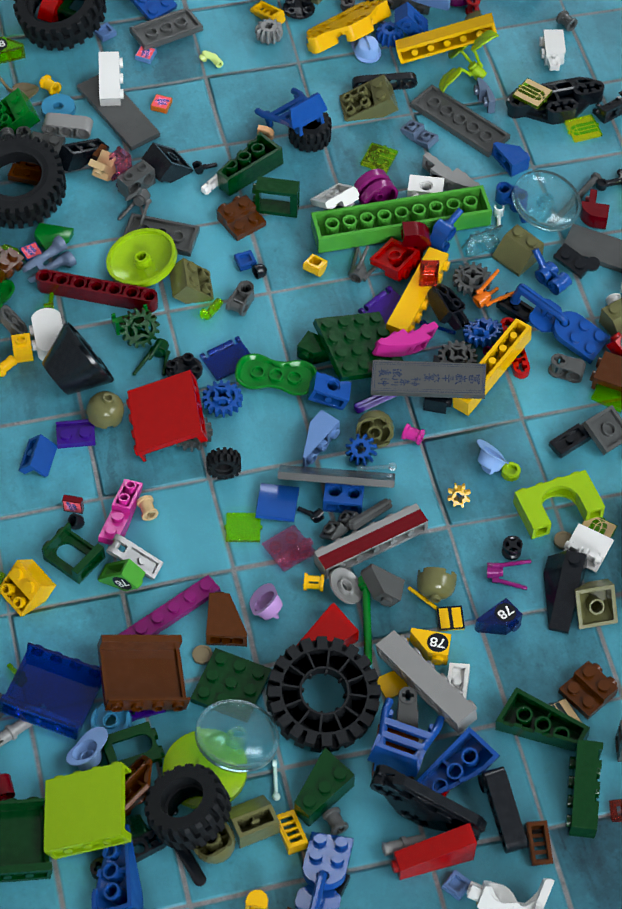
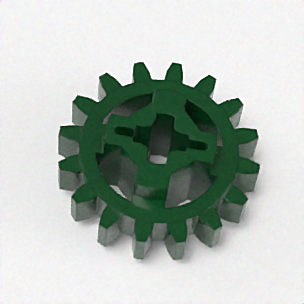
(142, 321)

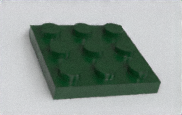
(230, 678)

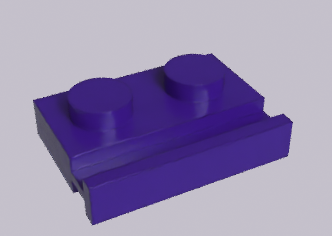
(75, 434)

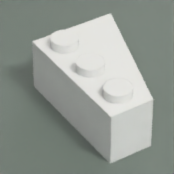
(110, 79)

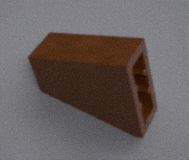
(224, 622)

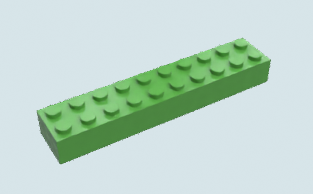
(383, 220)

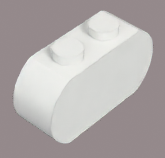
(44, 328)

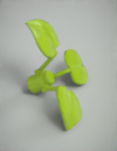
(475, 68)

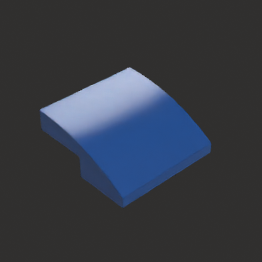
(277, 502)

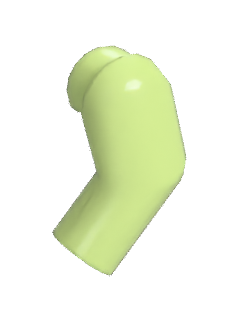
(211, 56)

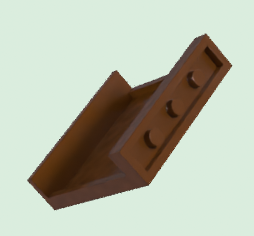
(142, 673)

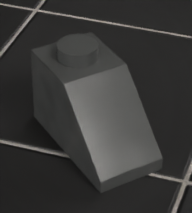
(383, 585)

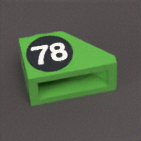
(122, 575)

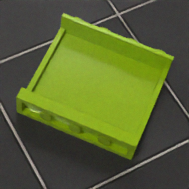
(85, 811)

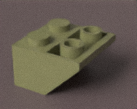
(190, 282)
(253, 821)

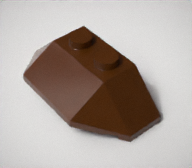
(137, 783)

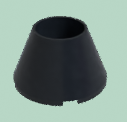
(74, 363)

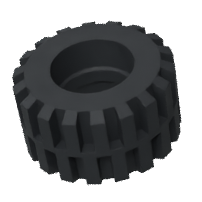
(314, 135)

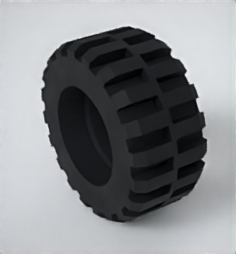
(200, 824)

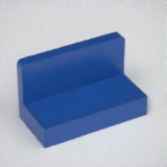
(38, 456)

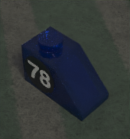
(500, 619)

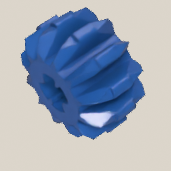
(388, 33)
(369, 449)

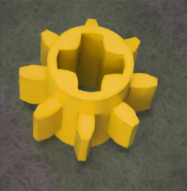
(458, 489)

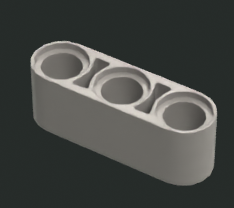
(67, 125)

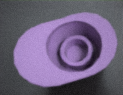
(266, 602)

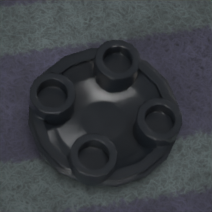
(298, 8)
(184, 363)

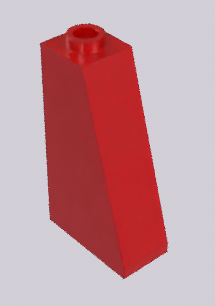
(333, 624)
(435, 853)

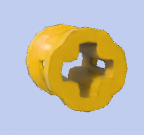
(50, 85)
(317, 586)

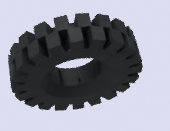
(318, 728)

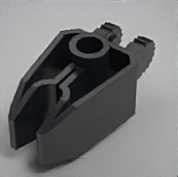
(447, 306)

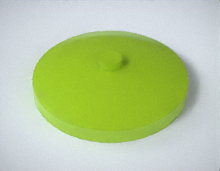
(142, 257)
(187, 752)

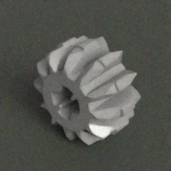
(268, 31)

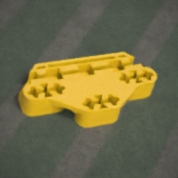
(352, 23)

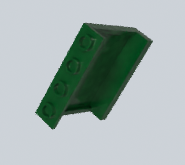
(23, 841)

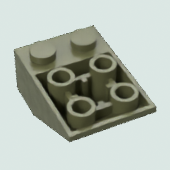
(369, 100)

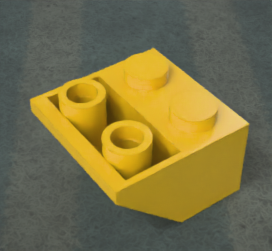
(26, 586)

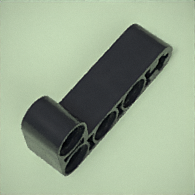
(504, 808)

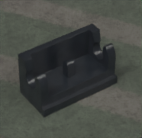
(610, 110)

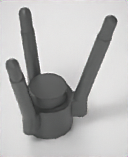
(140, 198)
(358, 271)

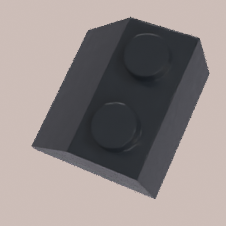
(167, 163)

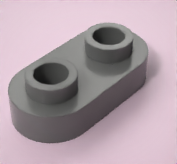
(12, 321)

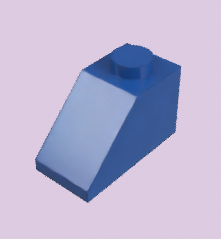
(511, 158)

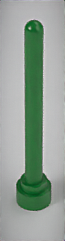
(366, 618)

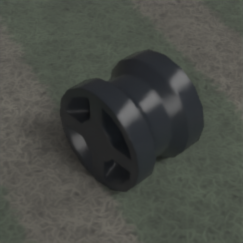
(512, 542)

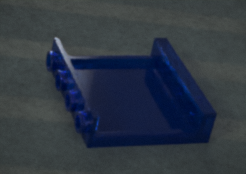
(52, 691)

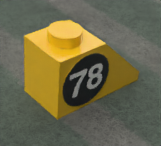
(432, 645)

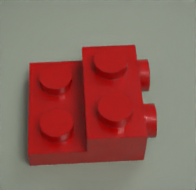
(396, 259)

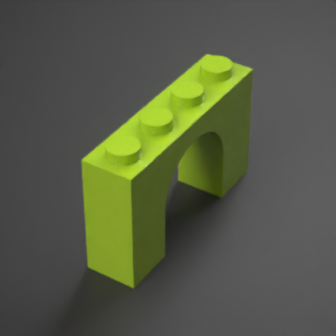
(574, 487)

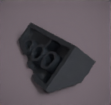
(562, 576)

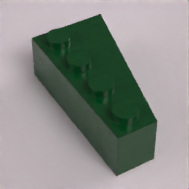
(255, 160)
(540, 722)
(584, 789)

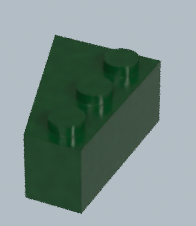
(323, 788)

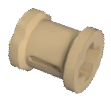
(147, 507)

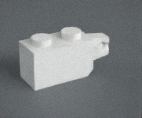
(553, 48)

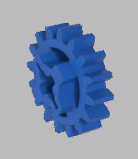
(482, 332)
(222, 398)

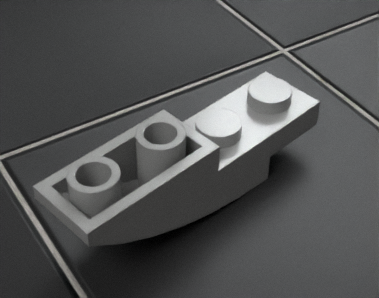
(453, 179)

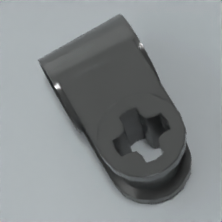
(241, 298)
(568, 369)
(407, 710)

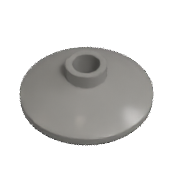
(345, 585)

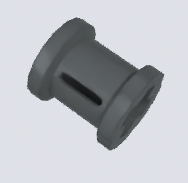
(567, 20)
(335, 821)

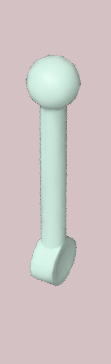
(276, 796)

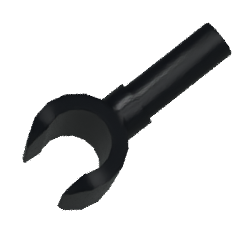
(199, 168)
(316, 516)

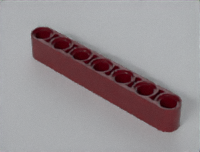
(96, 290)

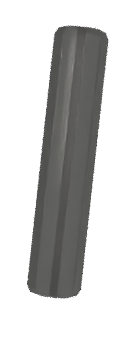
(369, 514)

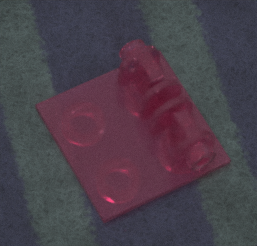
(289, 548)

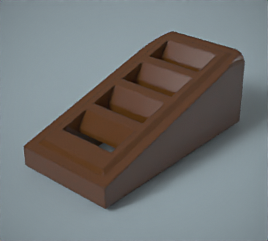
(537, 825)

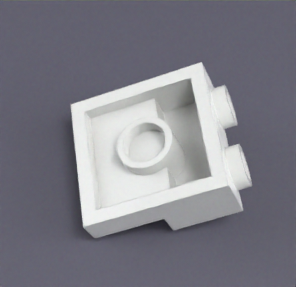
(337, 195)

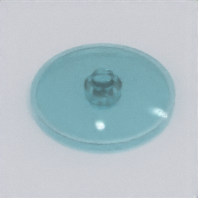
(546, 200)
(237, 735)

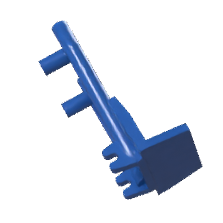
(300, 113)
(397, 759)

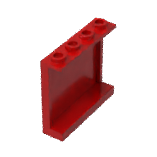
(166, 413)

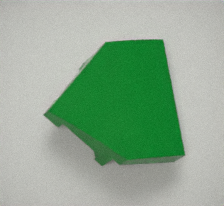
(46, 233)

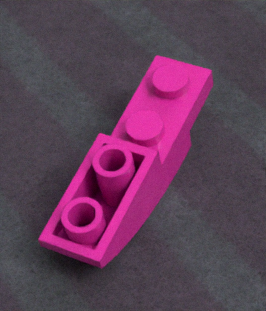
(404, 342)
(122, 511)

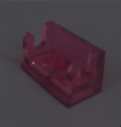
(122, 163)

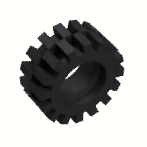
(223, 463)

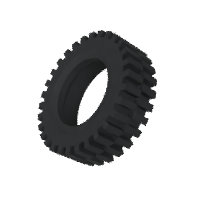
(48, 191)

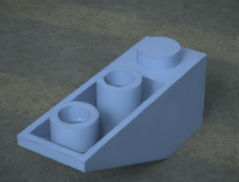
(320, 433)

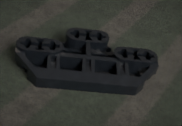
(566, 102)
(423, 804)

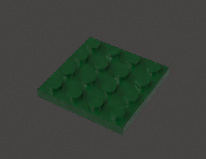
(351, 341)

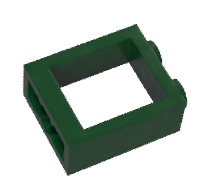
(277, 187)

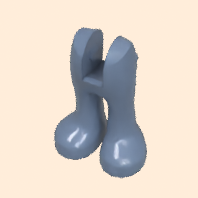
(65, 259)

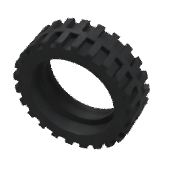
(61, 33)

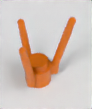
(483, 298)

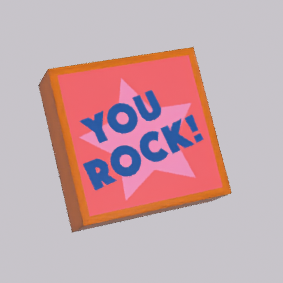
(161, 103)

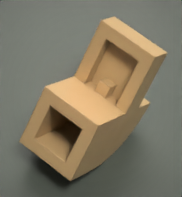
(103, 167)

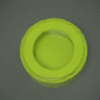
(511, 471)

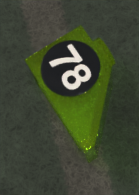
(10, 50)

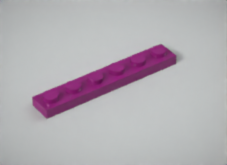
(174, 608)

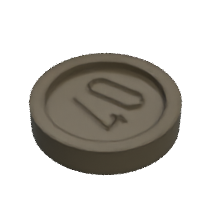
(561, 538)
(202, 654)

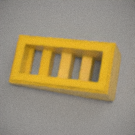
(268, 12)
(295, 846)

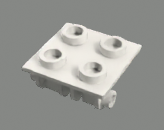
(591, 543)

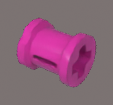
(413, 434)

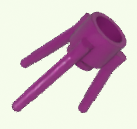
(495, 570)

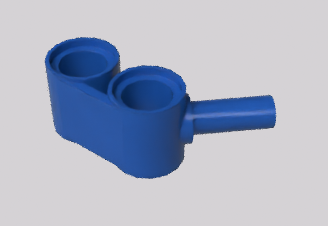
(504, 196)
(444, 231)
(548, 274)

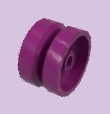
(375, 187)

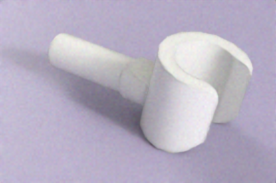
(498, 213)

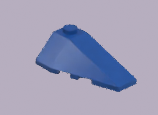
(459, 763)
(118, 879)

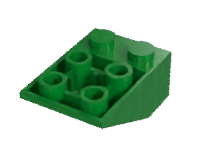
(17, 111)

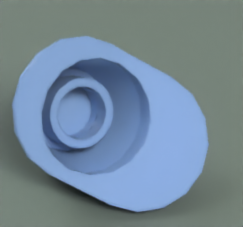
(366, 49)
(490, 458)
(88, 749)

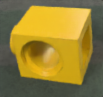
(22, 347)

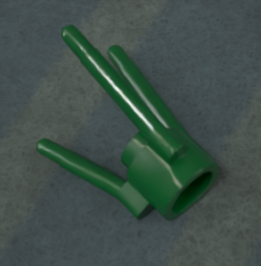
(158, 350)

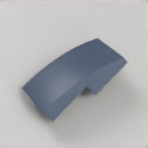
(485, 95)
(416, 132)

